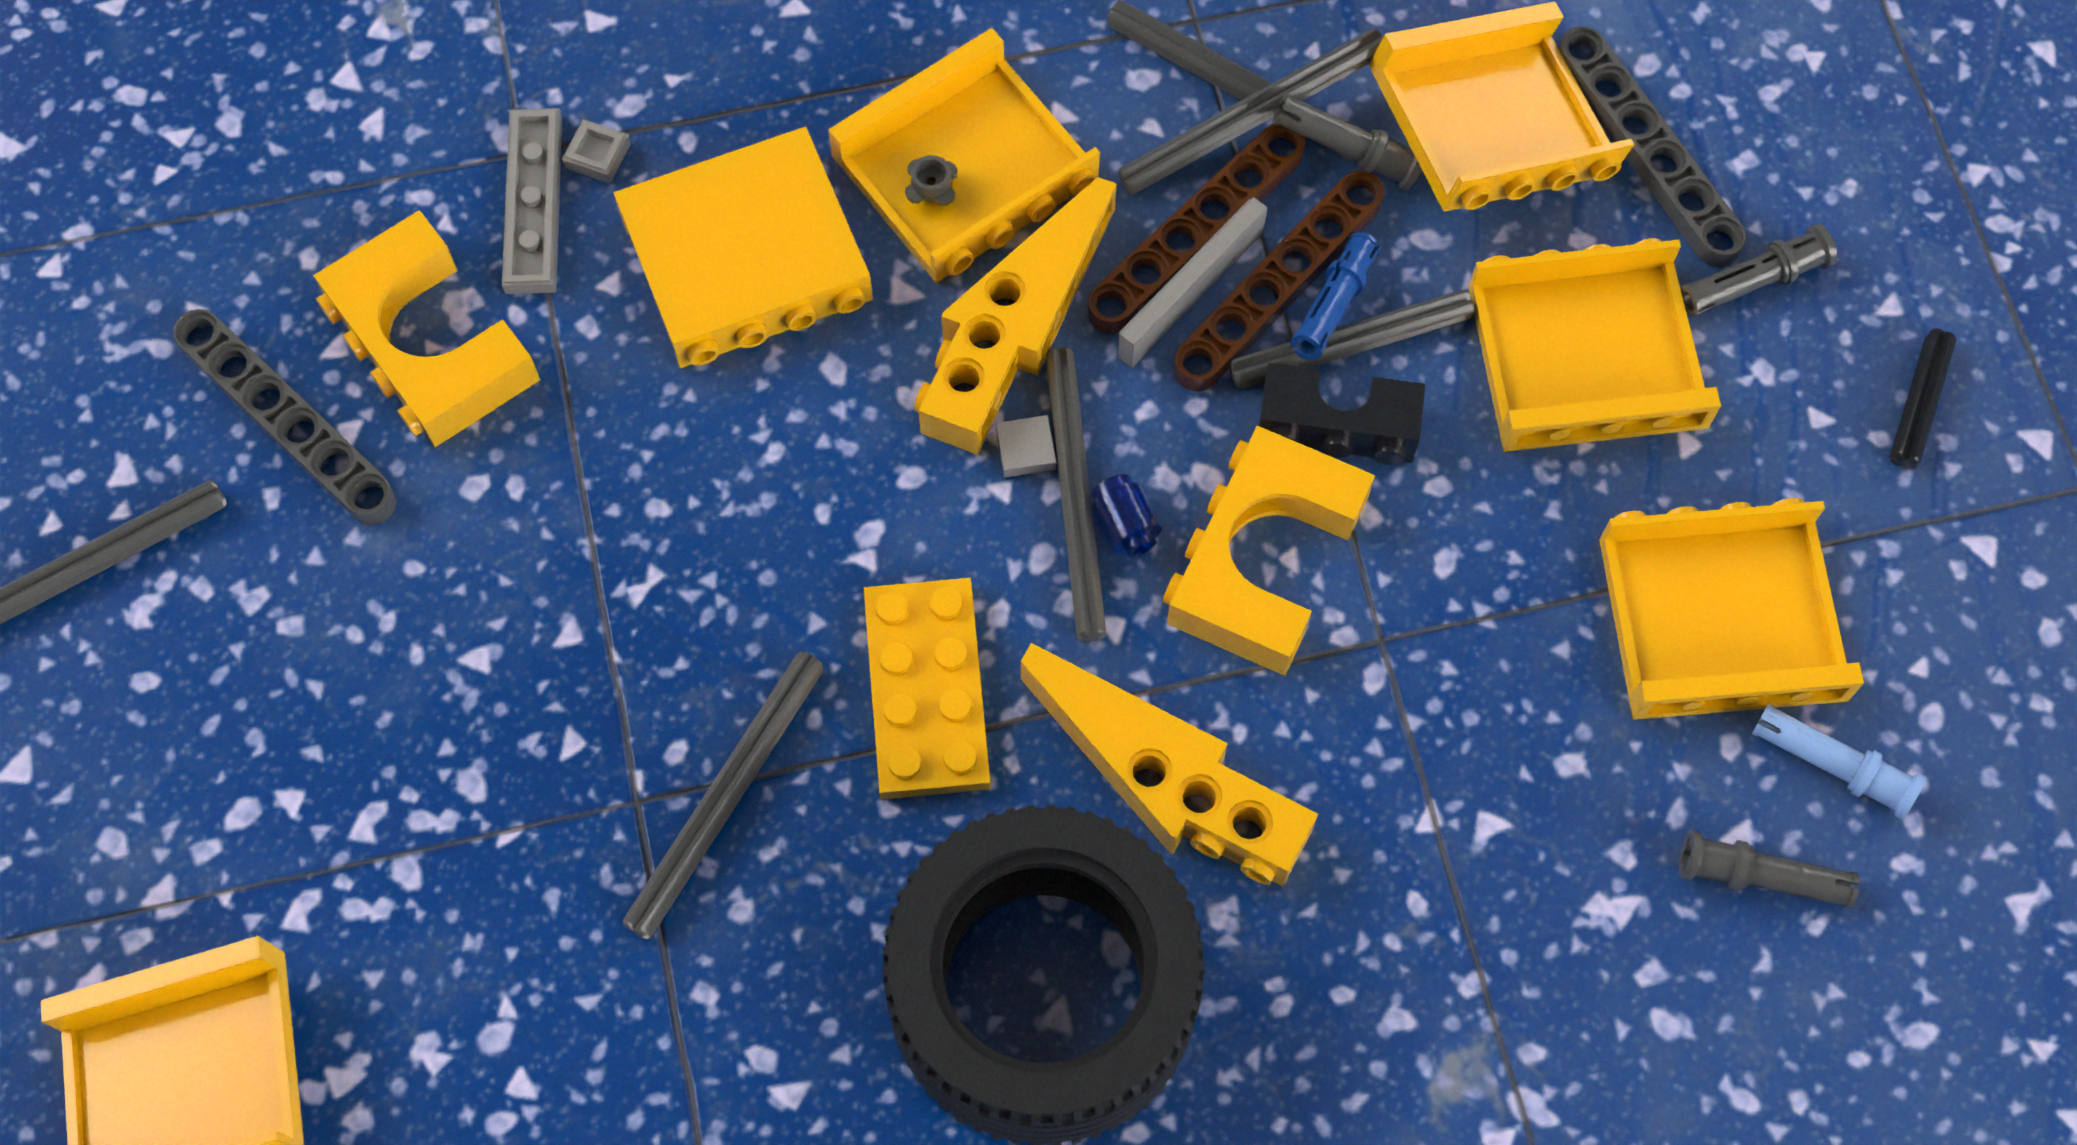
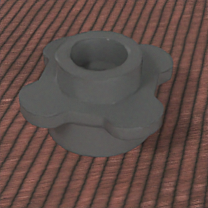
(931, 169)

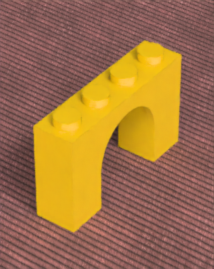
(438, 391)
(1268, 480)

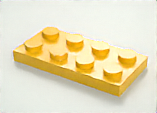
(926, 689)

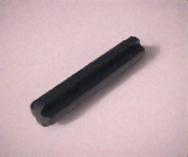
(1923, 399)

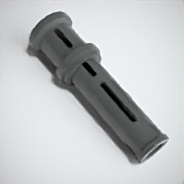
(1370, 149)
(1778, 264)
(1741, 866)

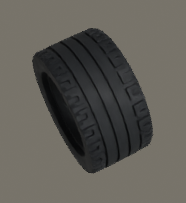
(1047, 855)

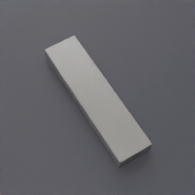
(532, 201)
(1191, 282)

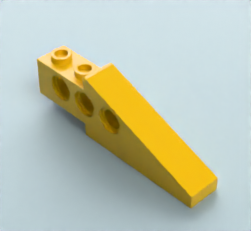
(1042, 281)
(1131, 735)

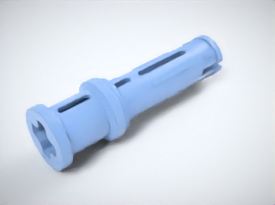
(1863, 772)

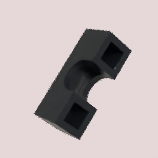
(1380, 429)

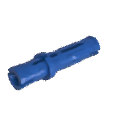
(1343, 281)

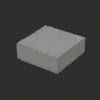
(596, 151)
(1026, 446)

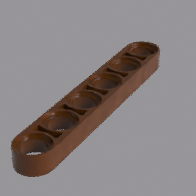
(1191, 221)
(1285, 283)

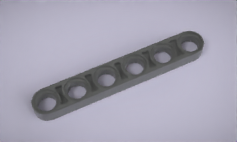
(1657, 141)
(286, 413)

